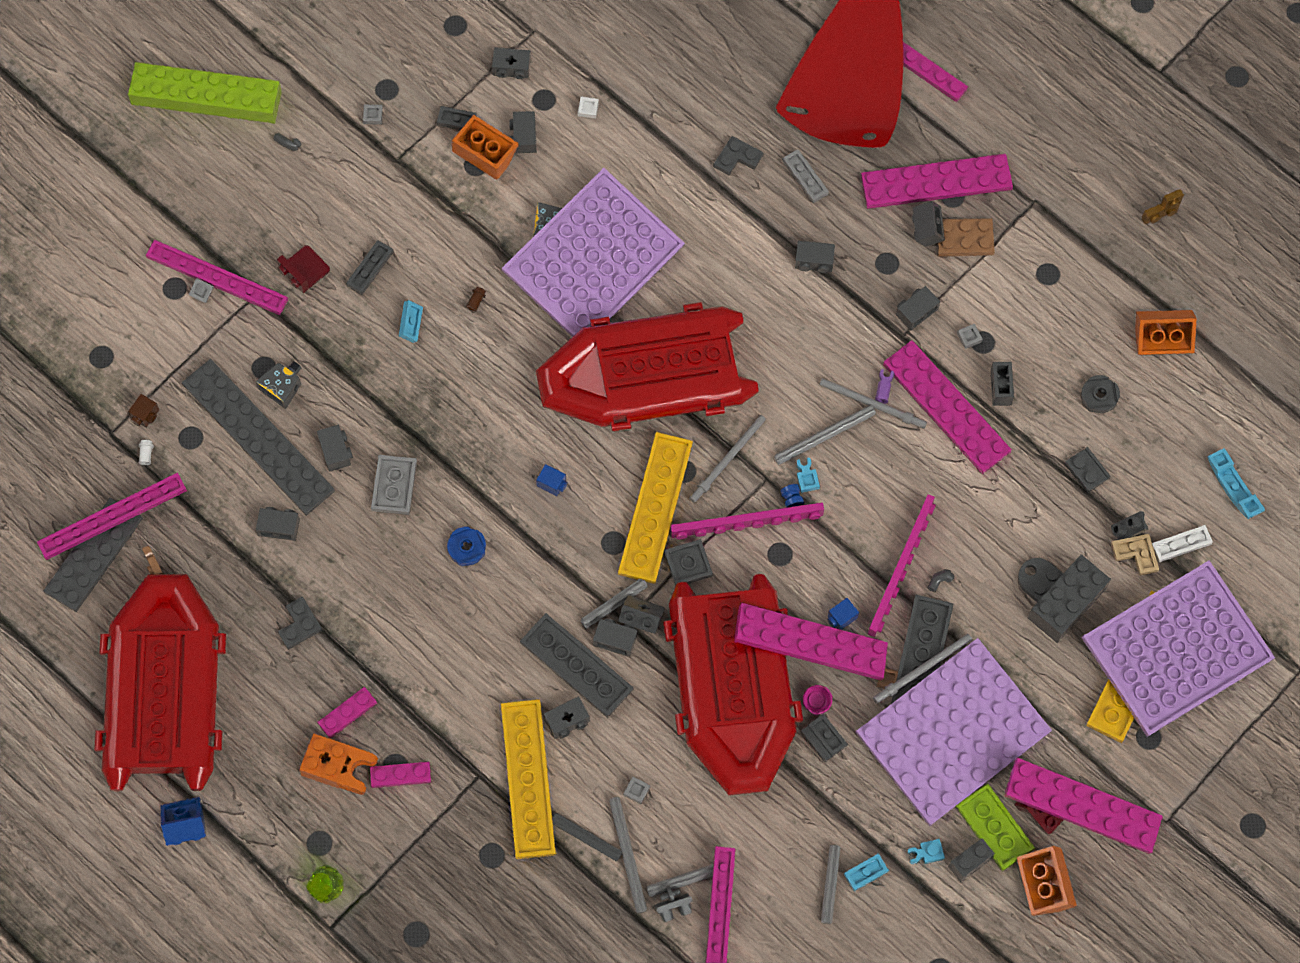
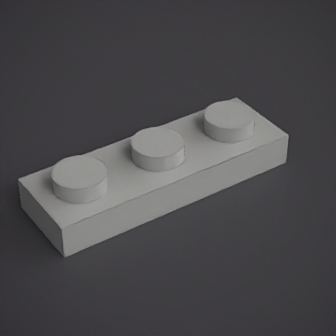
(805, 176)

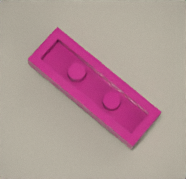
(347, 712)
(400, 774)

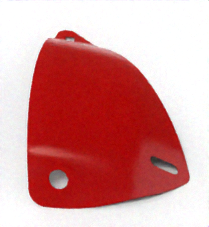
(850, 76)

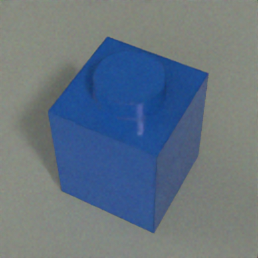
(551, 480)
(842, 614)

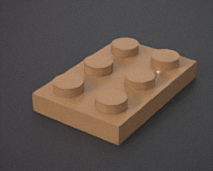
(967, 238)

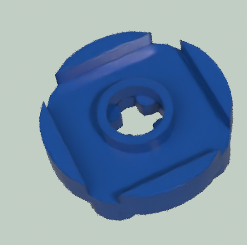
(463, 556)

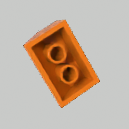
(484, 147)
(1165, 332)
(1046, 881)

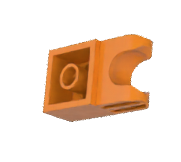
(340, 768)

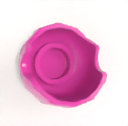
(817, 699)

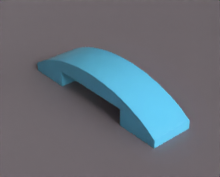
(1233, 484)

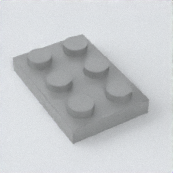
(394, 484)

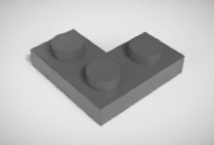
(735, 152)
(304, 624)

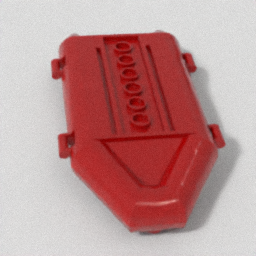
(647, 368)
(161, 685)
(731, 691)

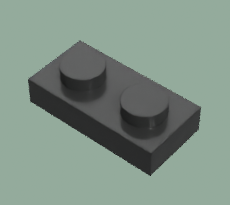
(453, 117)

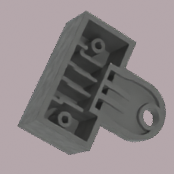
(1059, 595)

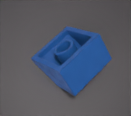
(182, 821)

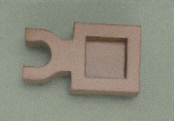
(154, 567)

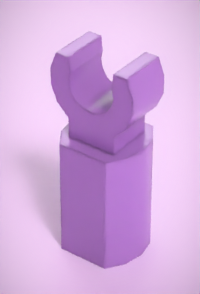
(884, 387)

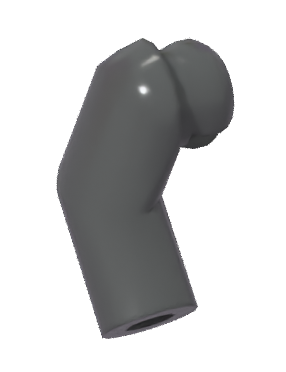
(285, 142)
(944, 575)

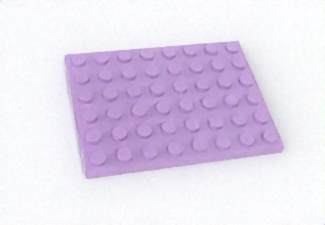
(593, 254)
(1178, 648)
(953, 731)

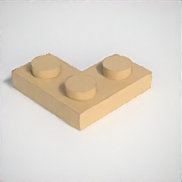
(1139, 548)

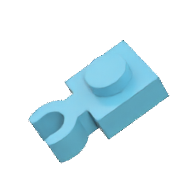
(807, 478)
(930, 852)

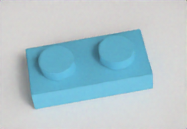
(410, 321)
(866, 872)

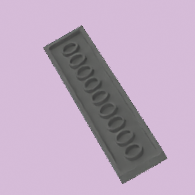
(258, 437)

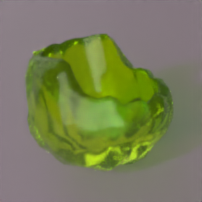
(325, 884)

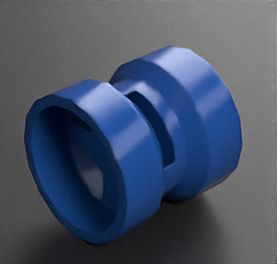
(792, 495)

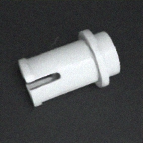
(145, 452)

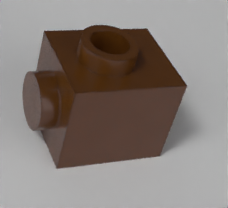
(143, 411)

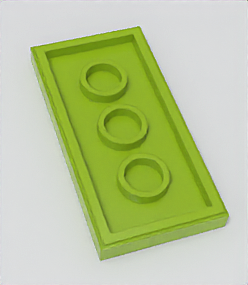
(995, 825)

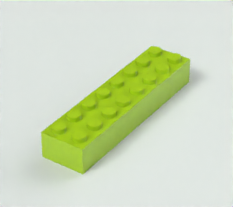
(205, 92)

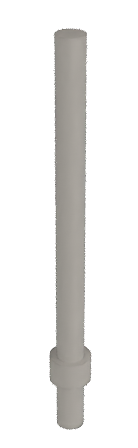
(906, 417)
(705, 484)
(891, 689)

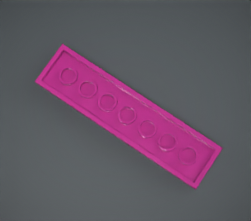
(936, 181)
(947, 407)
(811, 641)
(1083, 805)

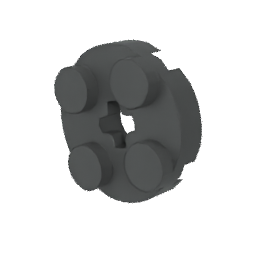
(1093, 402)

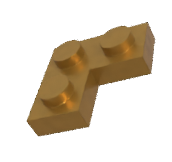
(1168, 206)

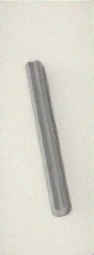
(824, 434)
(628, 855)

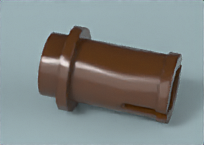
(476, 298)

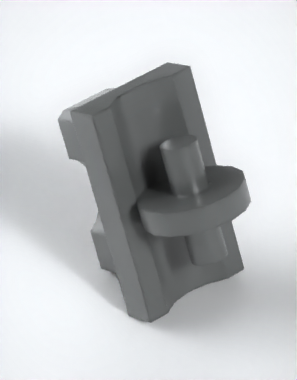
(1130, 526)
(682, 902)

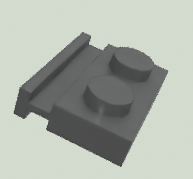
(1087, 470)
(824, 738)

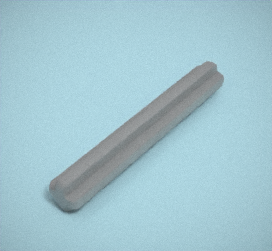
(613, 603)
(680, 881)
(830, 884)

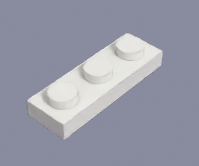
(1182, 543)

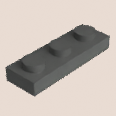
(369, 267)

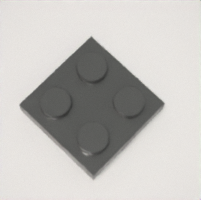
(688, 562)

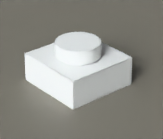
(588, 107)

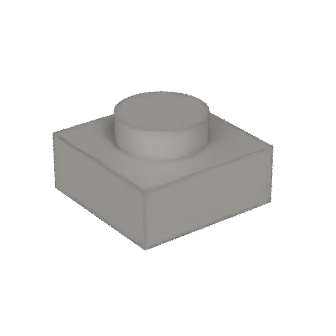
(372, 114)
(201, 290)
(969, 336)
(636, 790)

